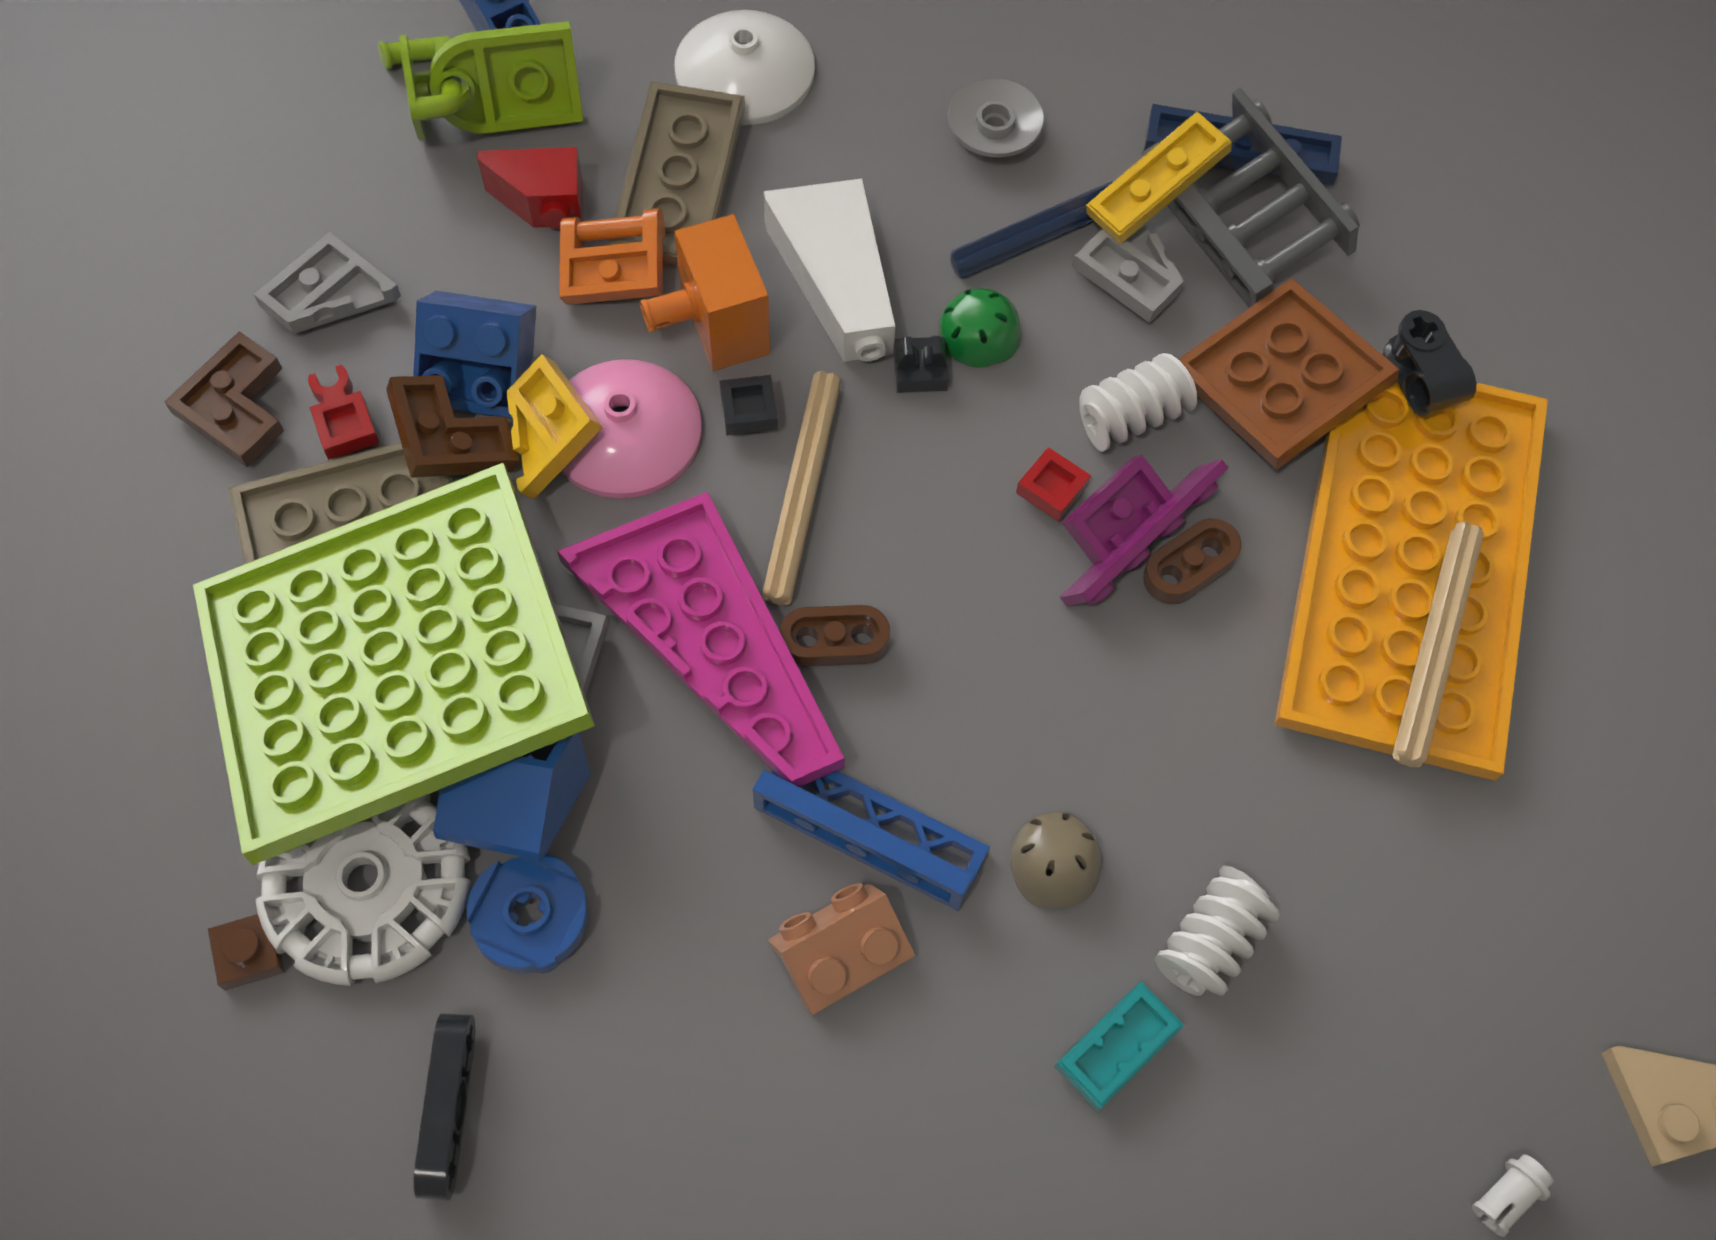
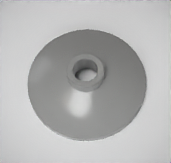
(995, 117)

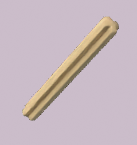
(801, 489)
(1438, 646)

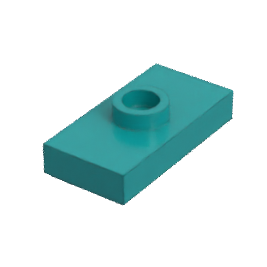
(1118, 1046)

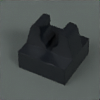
(920, 364)

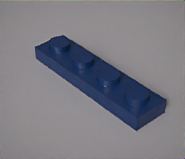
(1316, 149)

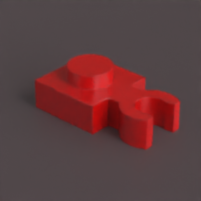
(341, 416)

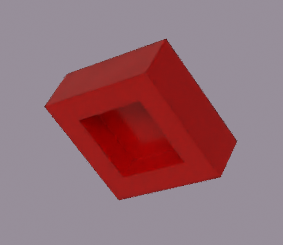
(1053, 484)

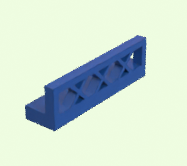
(867, 841)

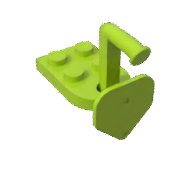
(513, 77)

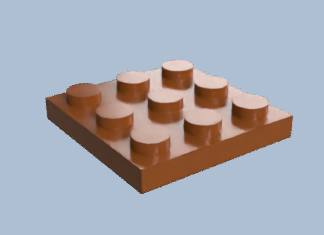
(1287, 372)

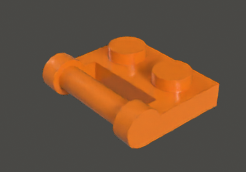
(611, 270)

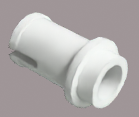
(1513, 1194)

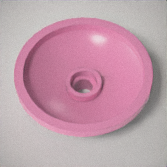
(647, 442)

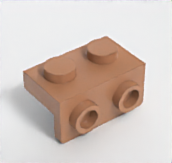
(841, 945)

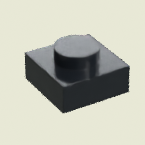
(748, 405)

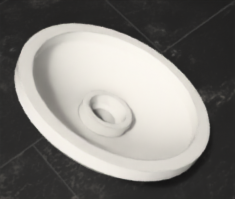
(748, 57)

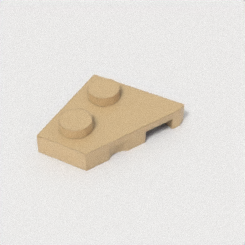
(1666, 1101)

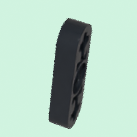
(444, 1107)

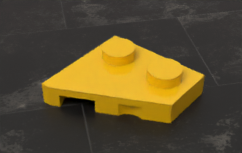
(548, 424)

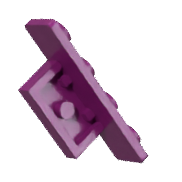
(1126, 517)

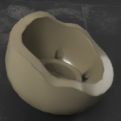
(1057, 845)

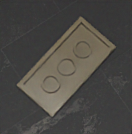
(681, 158)
(322, 497)

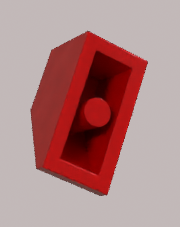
(535, 183)

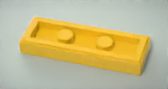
(1158, 177)

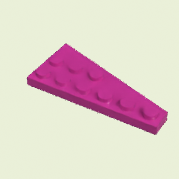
(699, 611)

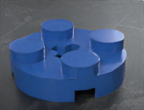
(541, 943)

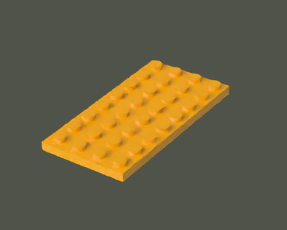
(1373, 563)

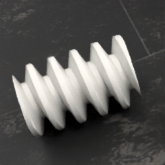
(1136, 397)
(1217, 932)

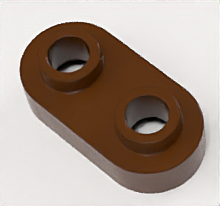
(1188, 563)
(834, 631)

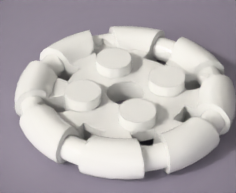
(367, 914)

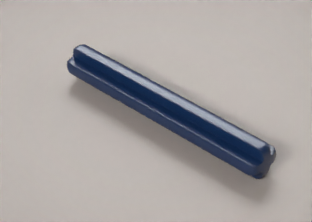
(1023, 234)

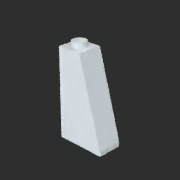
(836, 262)

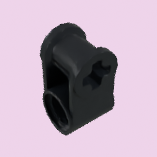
(1431, 371)

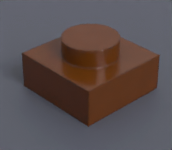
(243, 953)

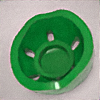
(975, 317)

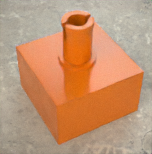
(718, 293)

